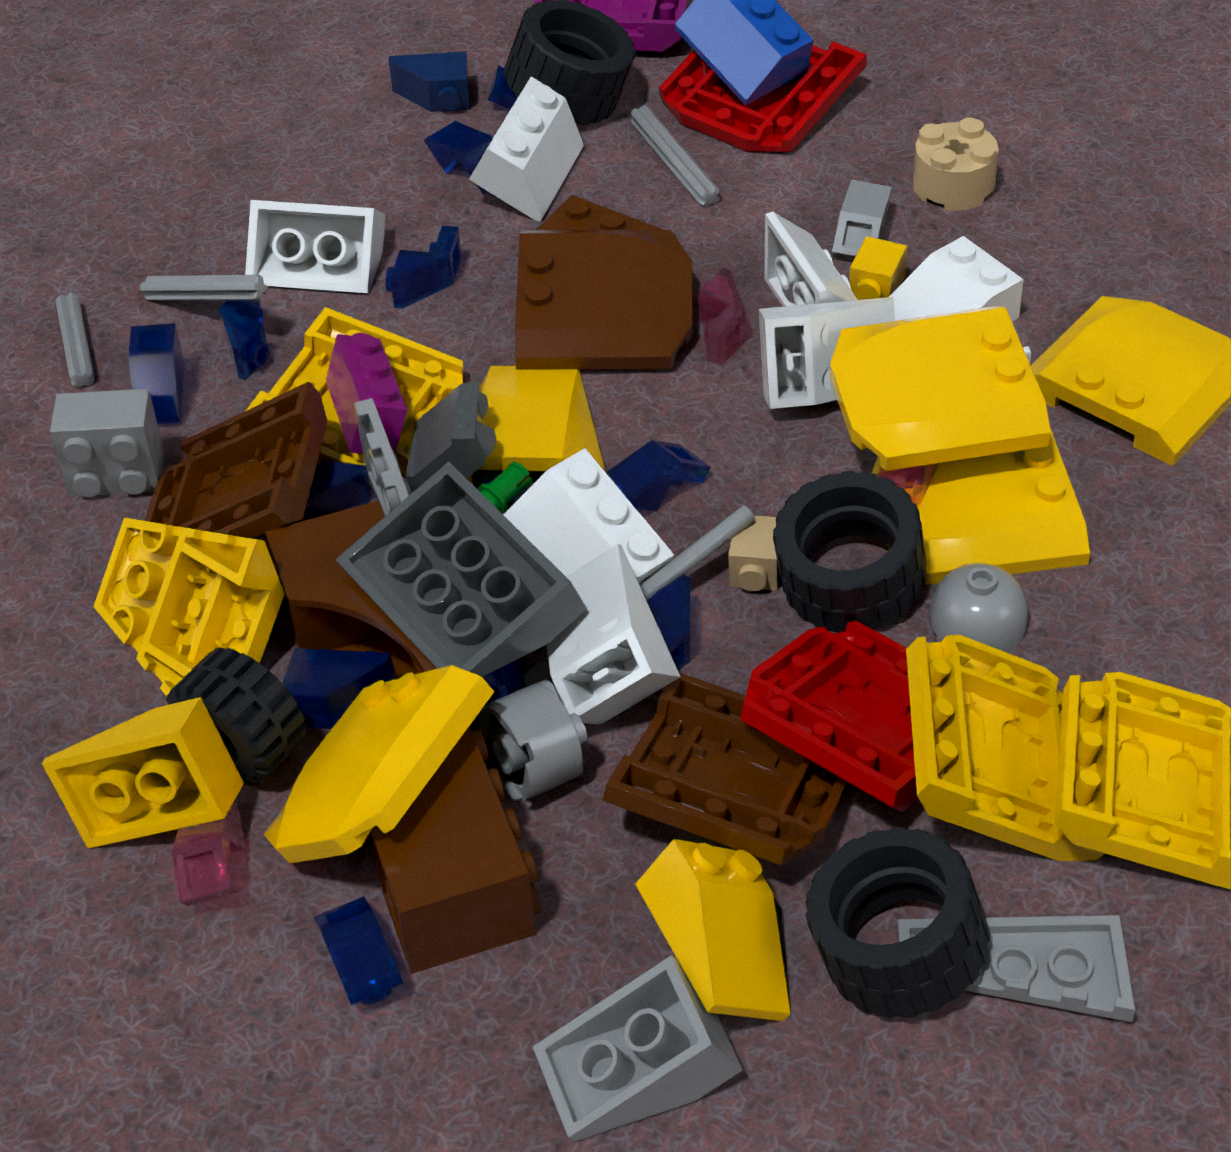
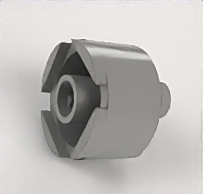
(532, 740)

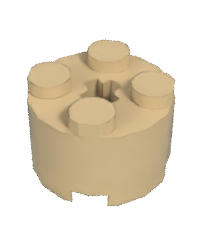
(955, 164)

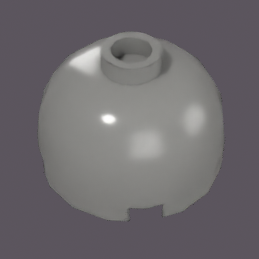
(981, 605)

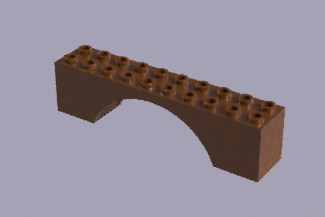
(454, 855)

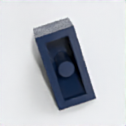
(432, 80)

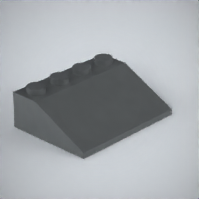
(461, 578)

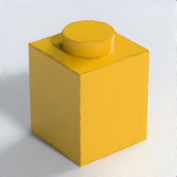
(877, 269)

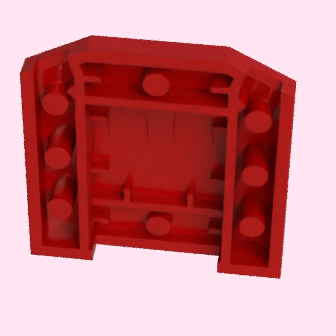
(771, 122)
(841, 706)

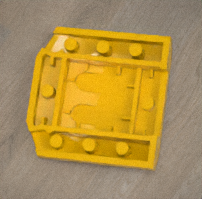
(420, 373)
(1141, 373)
(938, 388)
(1002, 513)
(988, 743)
(376, 761)
(1147, 775)

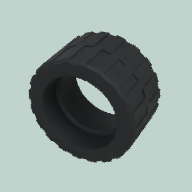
(574, 54)
(842, 508)
(912, 973)

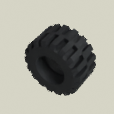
(248, 708)

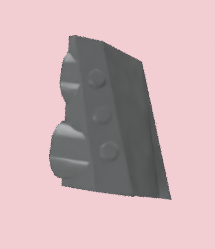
(453, 434)

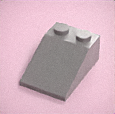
(636, 1054)

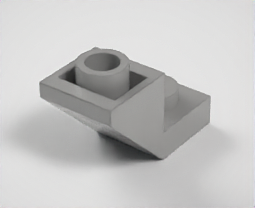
(860, 216)

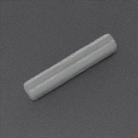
(75, 340)

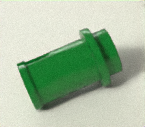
(506, 486)

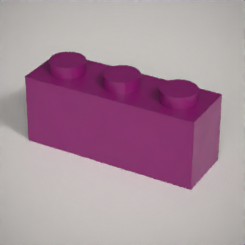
(363, 372)

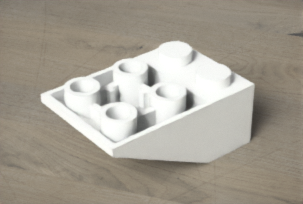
(801, 343)
(611, 650)

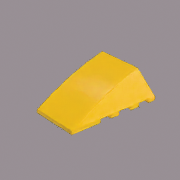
(537, 418)
(185, 594)

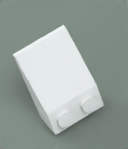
(958, 280)

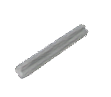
(675, 156)
(204, 288)

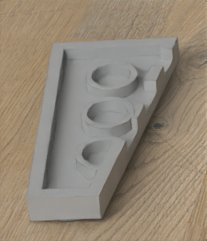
(379, 458)
(1053, 962)

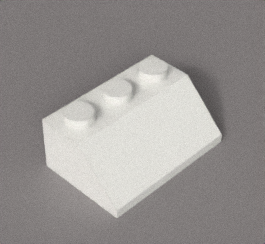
(531, 151)
(314, 245)
(799, 267)
(580, 514)

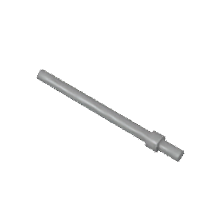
(672, 570)

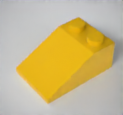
(146, 775)
(720, 927)

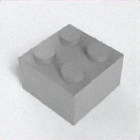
(107, 442)

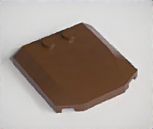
(601, 299)
(246, 470)
(710, 778)

